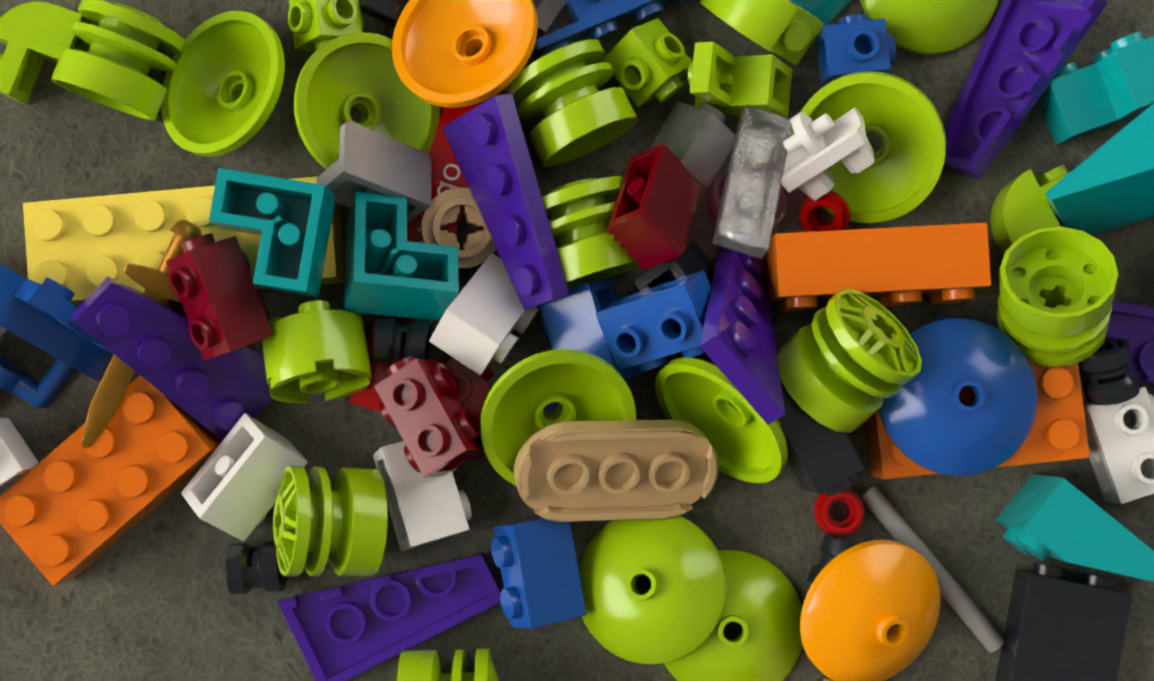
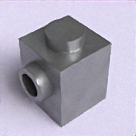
(697, 139)

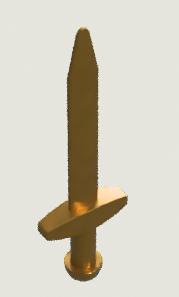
(119, 374)

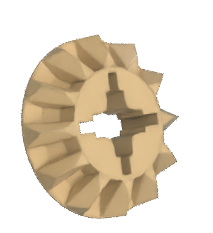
(444, 211)

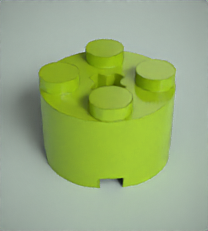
(316, 354)

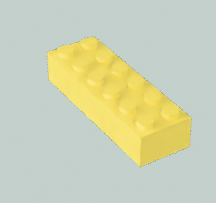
(97, 236)

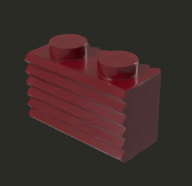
(654, 208)

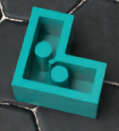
(1101, 93)
(291, 221)
(389, 272)

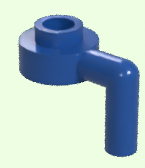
(39, 395)

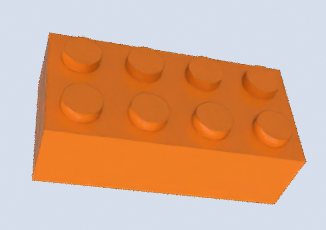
(883, 263)
(1056, 433)
(92, 496)

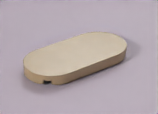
(615, 470)

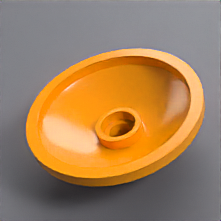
(437, 46)
(870, 612)

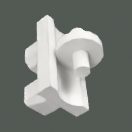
(821, 145)

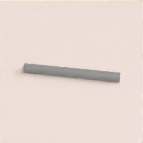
(949, 587)

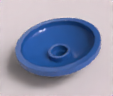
(933, 424)

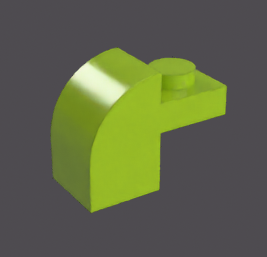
(772, 24)
(31, 35)
(739, 81)
(1024, 206)

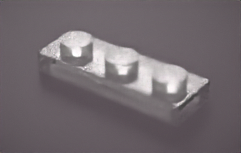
(753, 182)

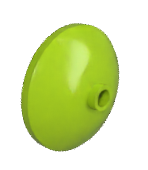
(931, 25)
(359, 74)
(223, 84)
(910, 147)
(703, 396)
(515, 406)
(684, 593)
(770, 624)

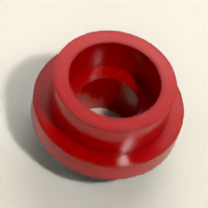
(812, 222)
(849, 524)

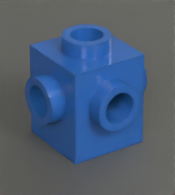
(854, 47)

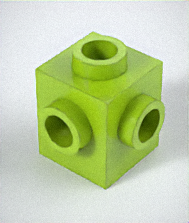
(322, 20)
(649, 63)

